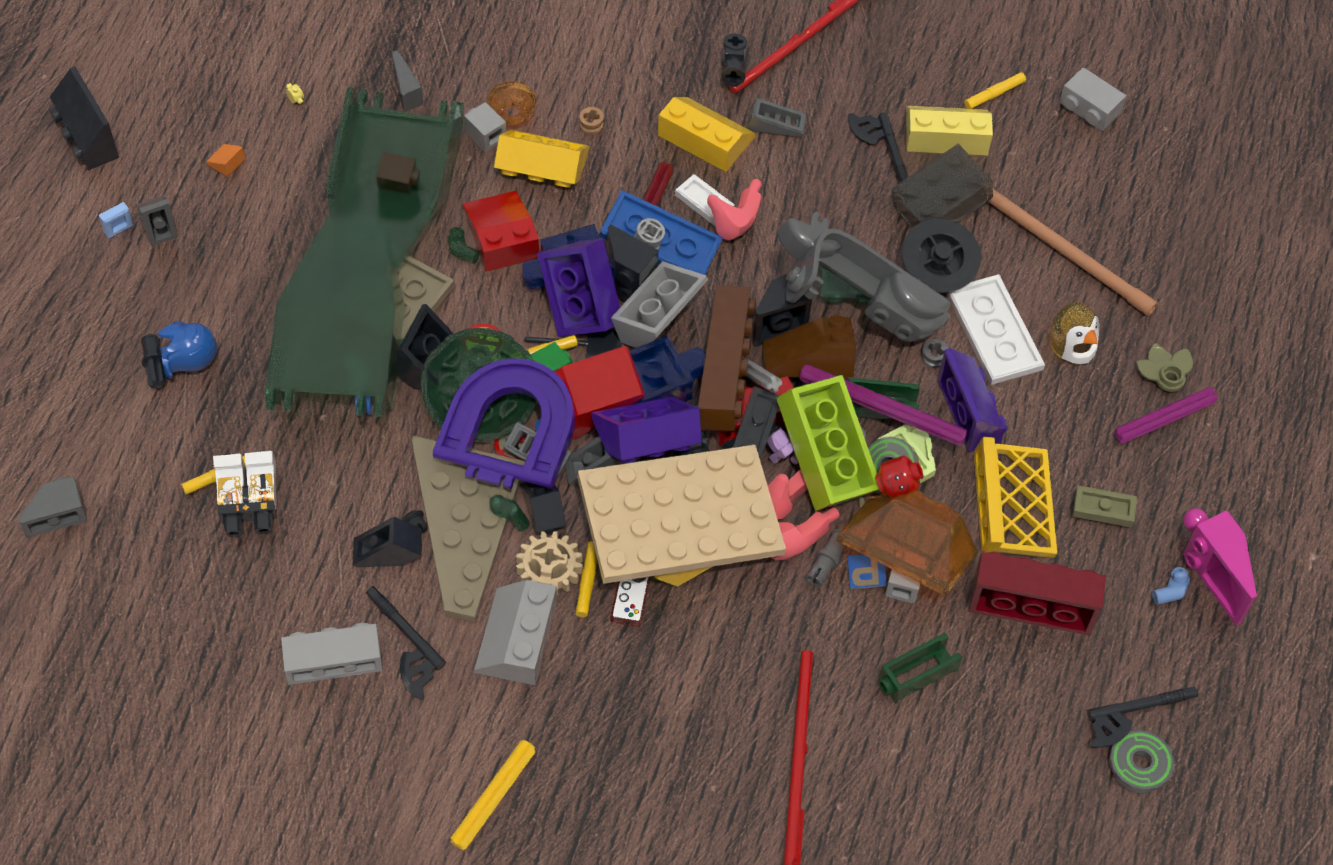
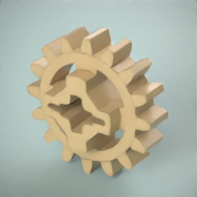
(547, 550)

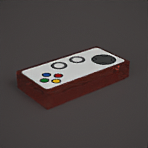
(630, 601)

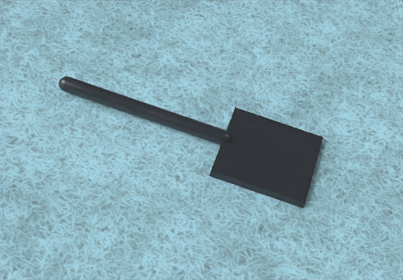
(596, 344)

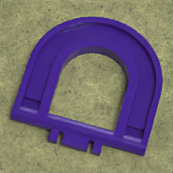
(474, 398)

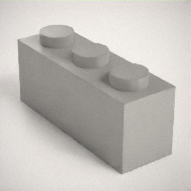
(331, 653)

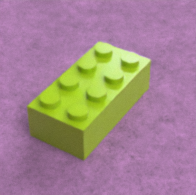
(828, 442)

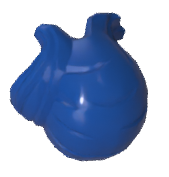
(190, 347)

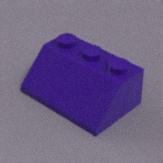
(580, 287)
(969, 399)
(648, 428)

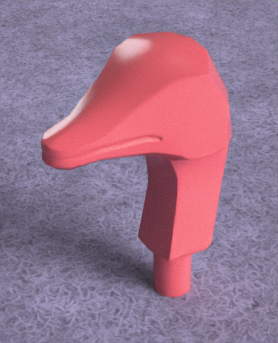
(732, 220)
(785, 492)
(802, 536)

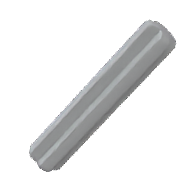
(763, 377)

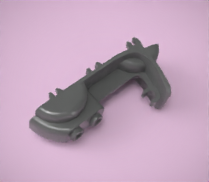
(896, 297)

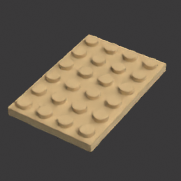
(680, 513)

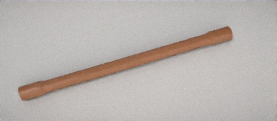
(1133, 295)

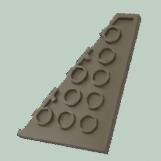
(460, 527)

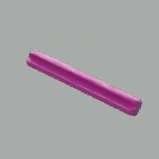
(1165, 415)

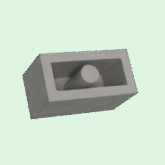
(1092, 99)

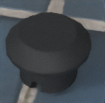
(415, 518)

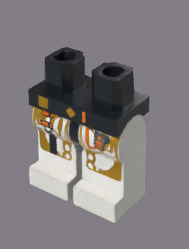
(242, 502)

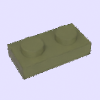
(1104, 506)

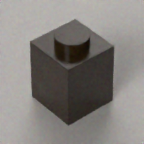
(397, 173)

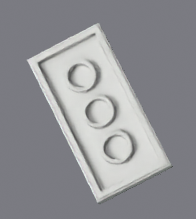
(995, 330)

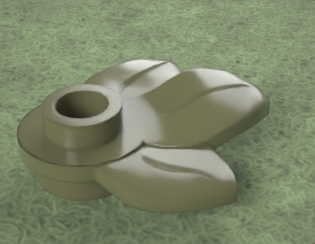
(1163, 365)

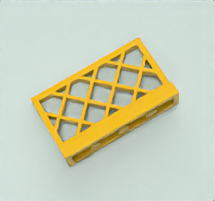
(990, 494)

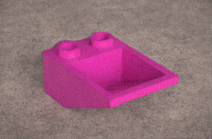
(1221, 560)

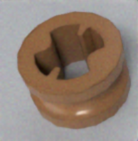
(591, 113)

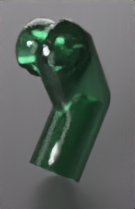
(458, 246)
(509, 510)

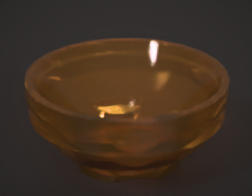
(515, 95)

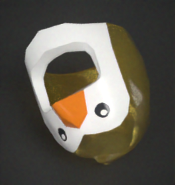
(1074, 326)

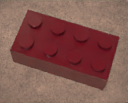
(1037, 593)

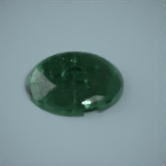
(458, 359)

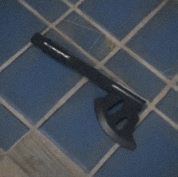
(886, 131)
(424, 649)
(1115, 711)

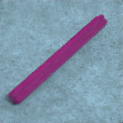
(892, 408)

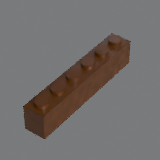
(726, 358)

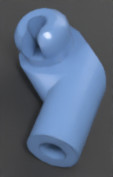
(1175, 589)

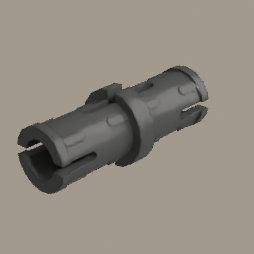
(826, 559)

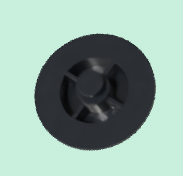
(941, 254)

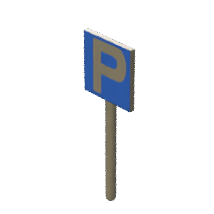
(865, 571)

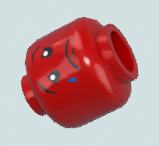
(899, 476)

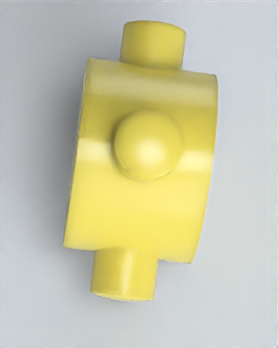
(294, 93)

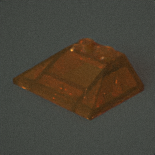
(913, 538)

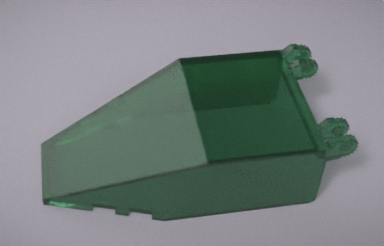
(357, 155)
(339, 319)

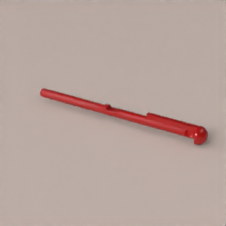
(835, 10)
(795, 816)

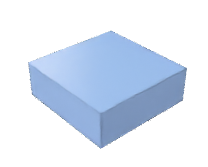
(116, 220)

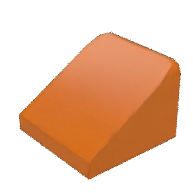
(226, 159)

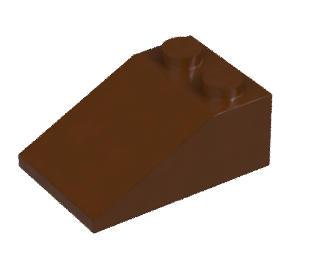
(822, 343)

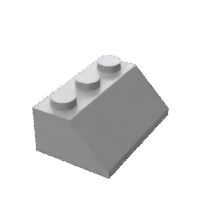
(656, 303)
(517, 631)

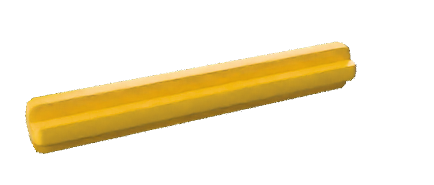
(492, 795)

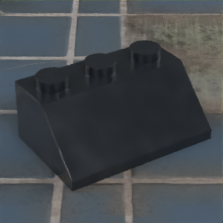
(82, 121)

